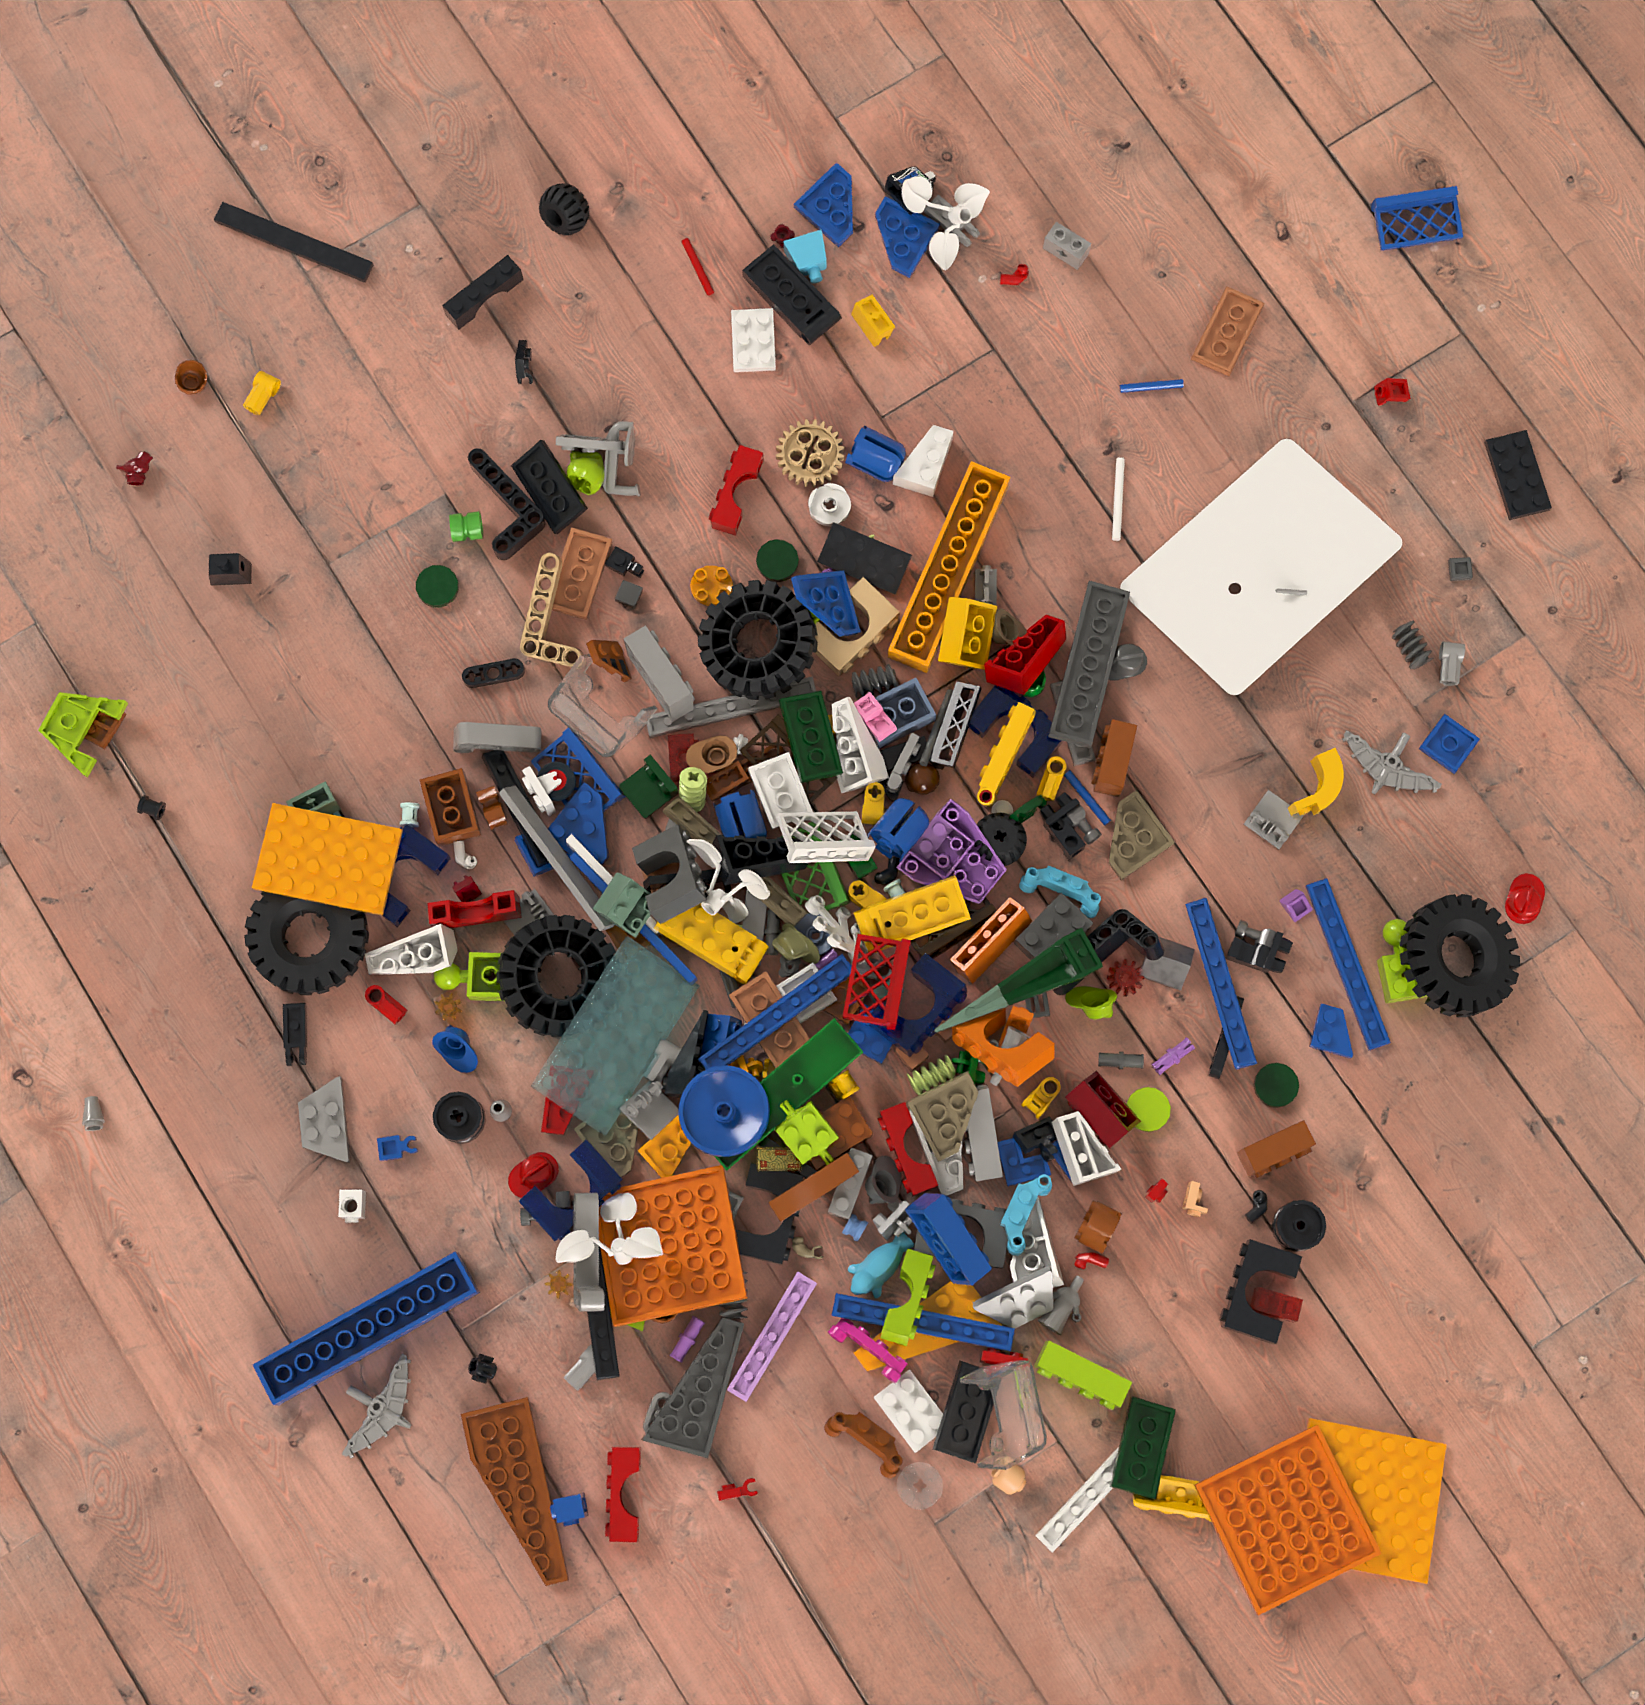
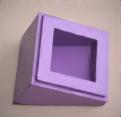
(1296, 905)

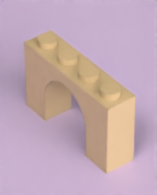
(881, 616)

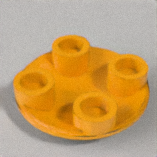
(709, 583)

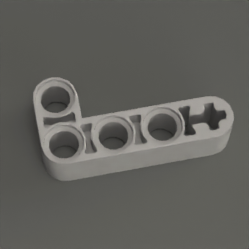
(496, 737)

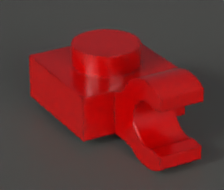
(1157, 1191)
(730, 1491)

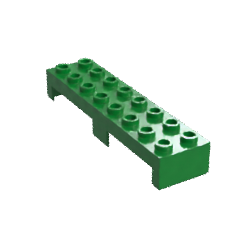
(804, 1075)

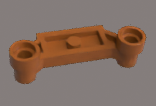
(870, 1436)

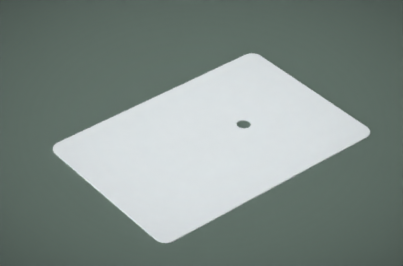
(1268, 531)

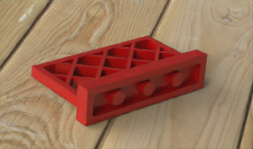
(896, 981)

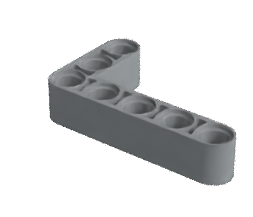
(586, 1288)

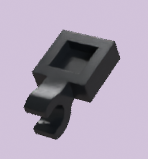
(622, 561)

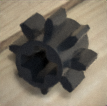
(482, 1368)

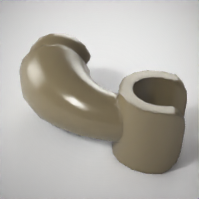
(800, 1248)

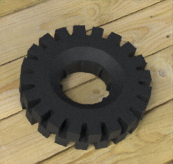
(781, 664)
(1486, 939)
(520, 967)
(304, 974)

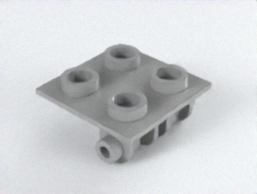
(1272, 820)
(531, 909)
(650, 1109)

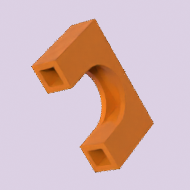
(1012, 1064)

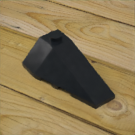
(687, 1061)

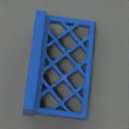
(1416, 200)
(588, 762)

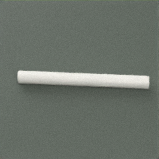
(1118, 498)

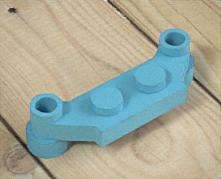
(1062, 883)
(1020, 1209)

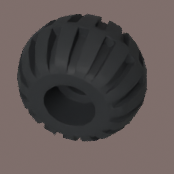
(564, 209)
(1014, 837)

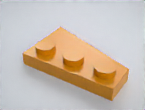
(666, 1149)

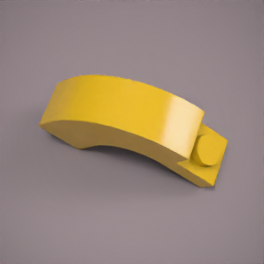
(1330, 780)

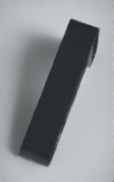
(510, 499)
(1116, 930)

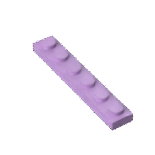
(771, 1336)

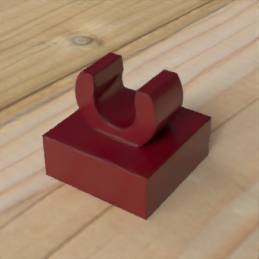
(466, 889)

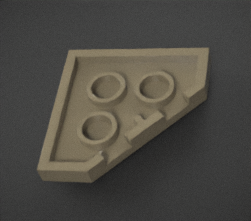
(1136, 836)
(945, 1114)
(616, 1146)

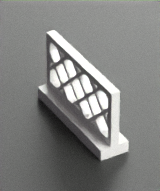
(827, 849)

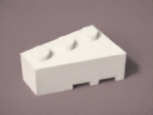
(925, 463)
(1081, 1149)

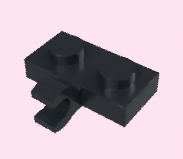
(522, 362)
(1037, 1136)

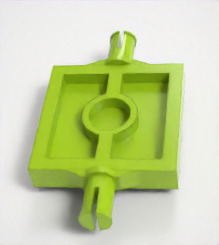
(806, 1132)

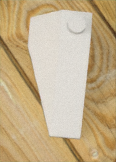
(856, 749)
(417, 953)
(947, 1171)
(1038, 1249)

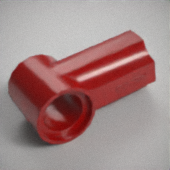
(386, 1005)

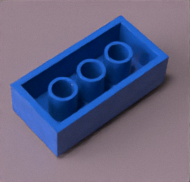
(948, 1238)

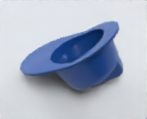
(455, 1049)

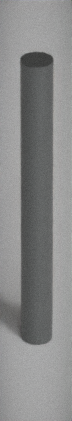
(935, 730)

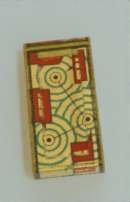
(777, 1159)

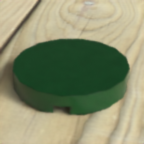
(777, 560)
(437, 586)
(1028, 809)
(1276, 1085)

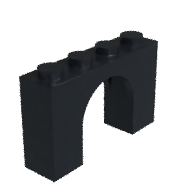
(772, 1246)
(1238, 1314)

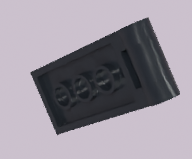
(791, 295)

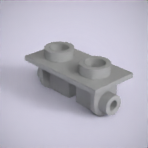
(986, 585)

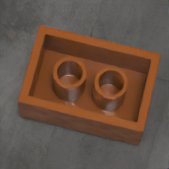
(1114, 757)
(450, 807)
(848, 1125)
(1277, 1149)

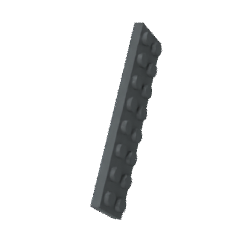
(1089, 664)

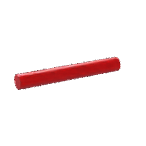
(697, 266)

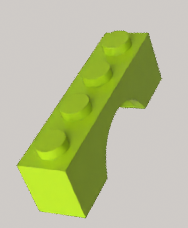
(900, 1321)

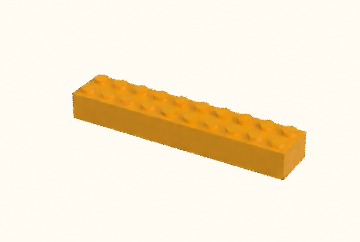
(948, 566)

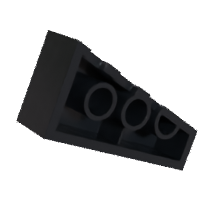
(756, 854)

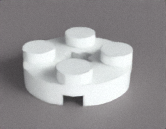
(823, 495)

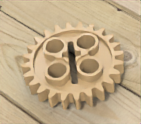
(793, 446)

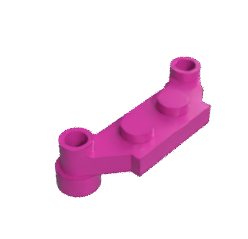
(845, 1328)

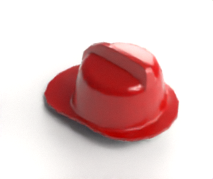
(1525, 898)
(536, 1170)

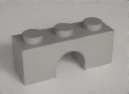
(847, 1192)

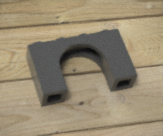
(686, 888)
(994, 1234)

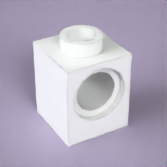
(345, 1197)

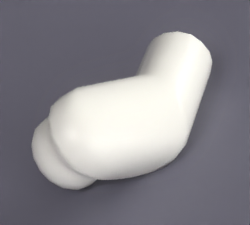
(461, 857)

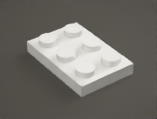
(753, 340)
(779, 788)
(911, 1410)

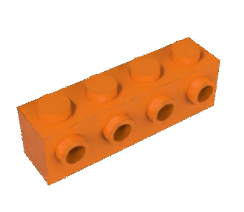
(991, 940)

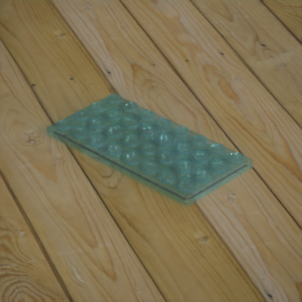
(614, 1036)

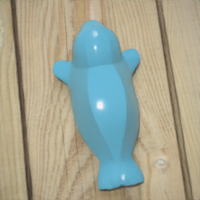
(878, 1266)

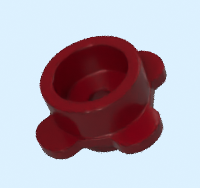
(780, 230)

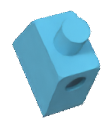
(807, 254)

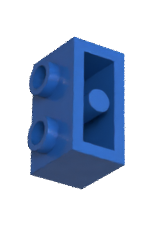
(569, 1509)

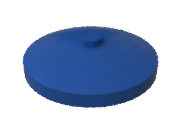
(724, 1111)

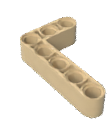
(544, 616)

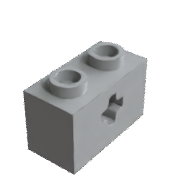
(1066, 245)

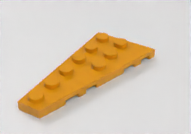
(948, 1300)

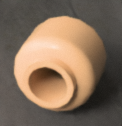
(1009, 1480)

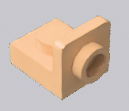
(1193, 1195)

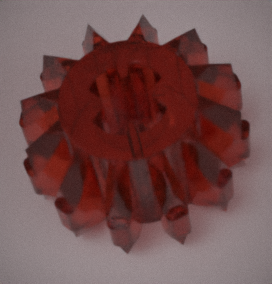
(1128, 985)

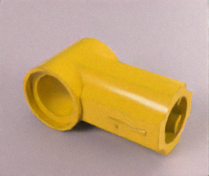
(263, 388)
(1051, 780)

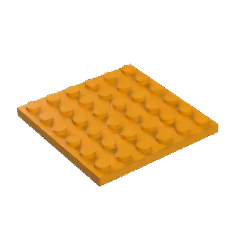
(1396, 1490)

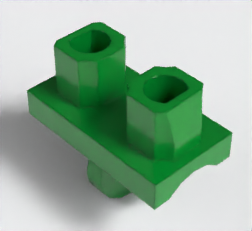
(965, 1063)

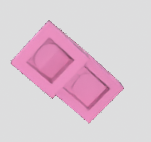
(875, 717)

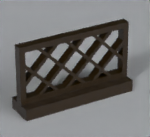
(779, 728)
(956, 933)

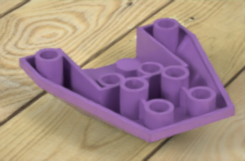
(949, 851)

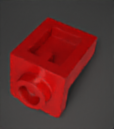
(1392, 390)

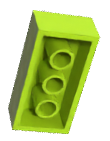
(1082, 1374)

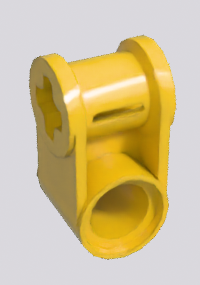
(873, 807)
(868, 895)
(843, 1085)
(1041, 1097)

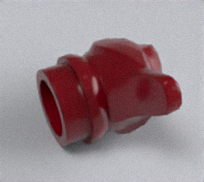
(136, 469)

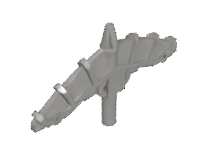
(1387, 767)
(383, 1410)

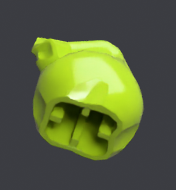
(586, 471)

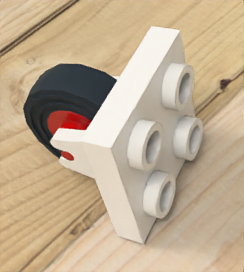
(552, 783)

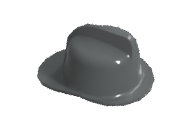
(1127, 662)
(883, 1182)

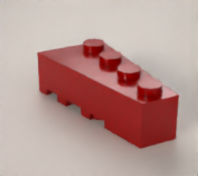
(1027, 656)

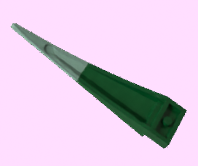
(1057, 966)

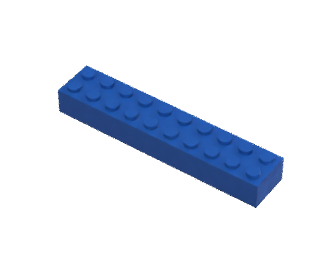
(365, 1328)

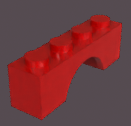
(745, 466)
(495, 908)
(918, 1176)
(622, 1524)

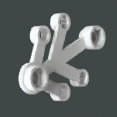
(837, 931)

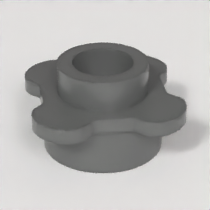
(784, 971)

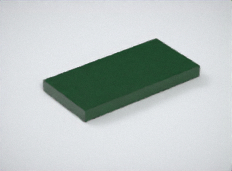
(810, 736)
(1142, 1448)

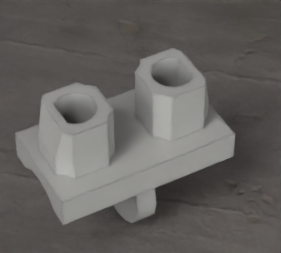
(896, 1222)

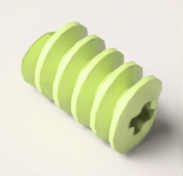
(693, 787)
(932, 1076)

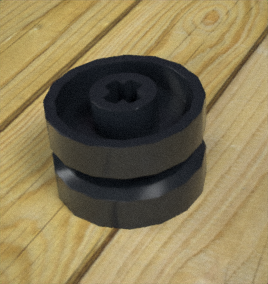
(457, 1104)
(1312, 1227)

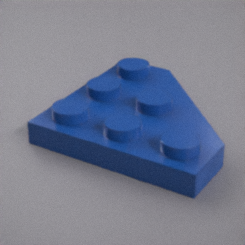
(830, 205)
(904, 235)
(828, 599)
(585, 821)

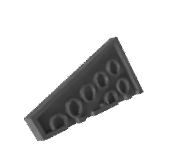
(694, 1406)

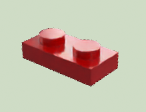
(994, 1356)

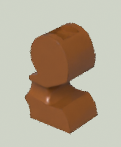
(492, 807)

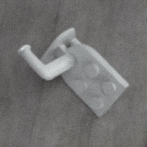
(613, 448)

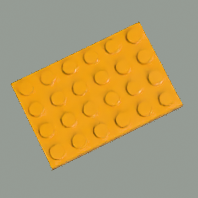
(327, 859)

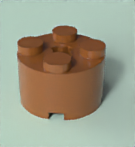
(1098, 1226)

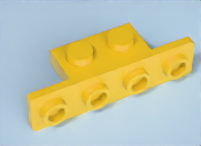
(1174, 1496)

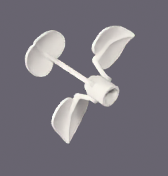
(970, 202)
(718, 898)
(642, 1243)

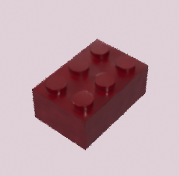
(1102, 1109)

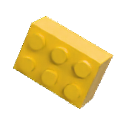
(967, 633)

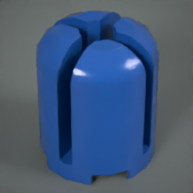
(876, 454)
(740, 816)
(908, 834)

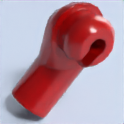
(1017, 277)
(1090, 1257)

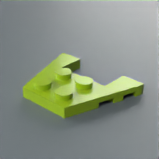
(70, 721)

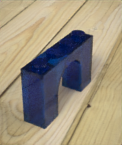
(997, 705)
(417, 848)
(948, 993)
(602, 1180)

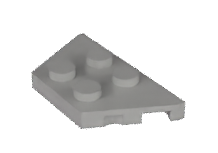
(324, 1121)
(1020, 1300)

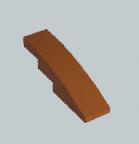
(736, 774)
(813, 1187)

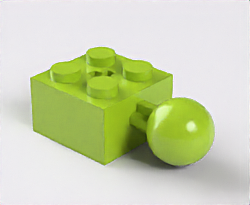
(1390, 968)
(478, 985)

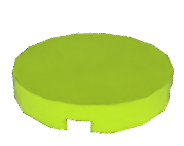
(1150, 1107)

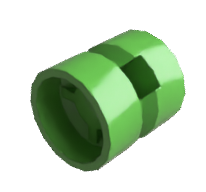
(466, 526)

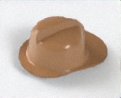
(712, 754)

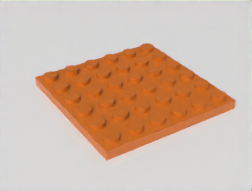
(698, 1246)
(1287, 1519)

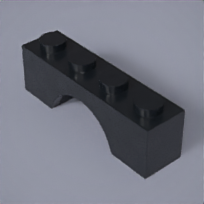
(466, 303)

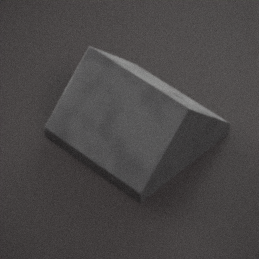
(1171, 967)

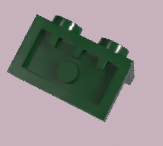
(649, 788)

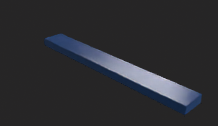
(645, 931)
(1347, 964)
(1221, 984)
(778, 1014)
(928, 1324)

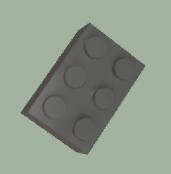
(1051, 925)

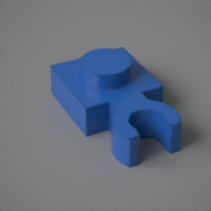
(392, 1147)

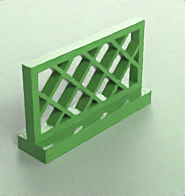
(831, 875)

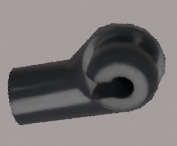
(888, 874)
(1260, 1204)

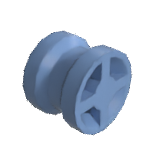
(855, 1227)

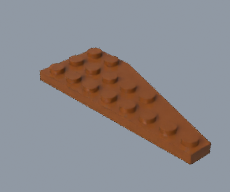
(509, 1460)

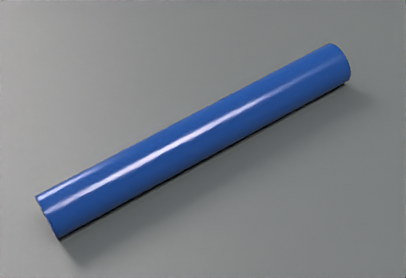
(1156, 385)
(1087, 797)

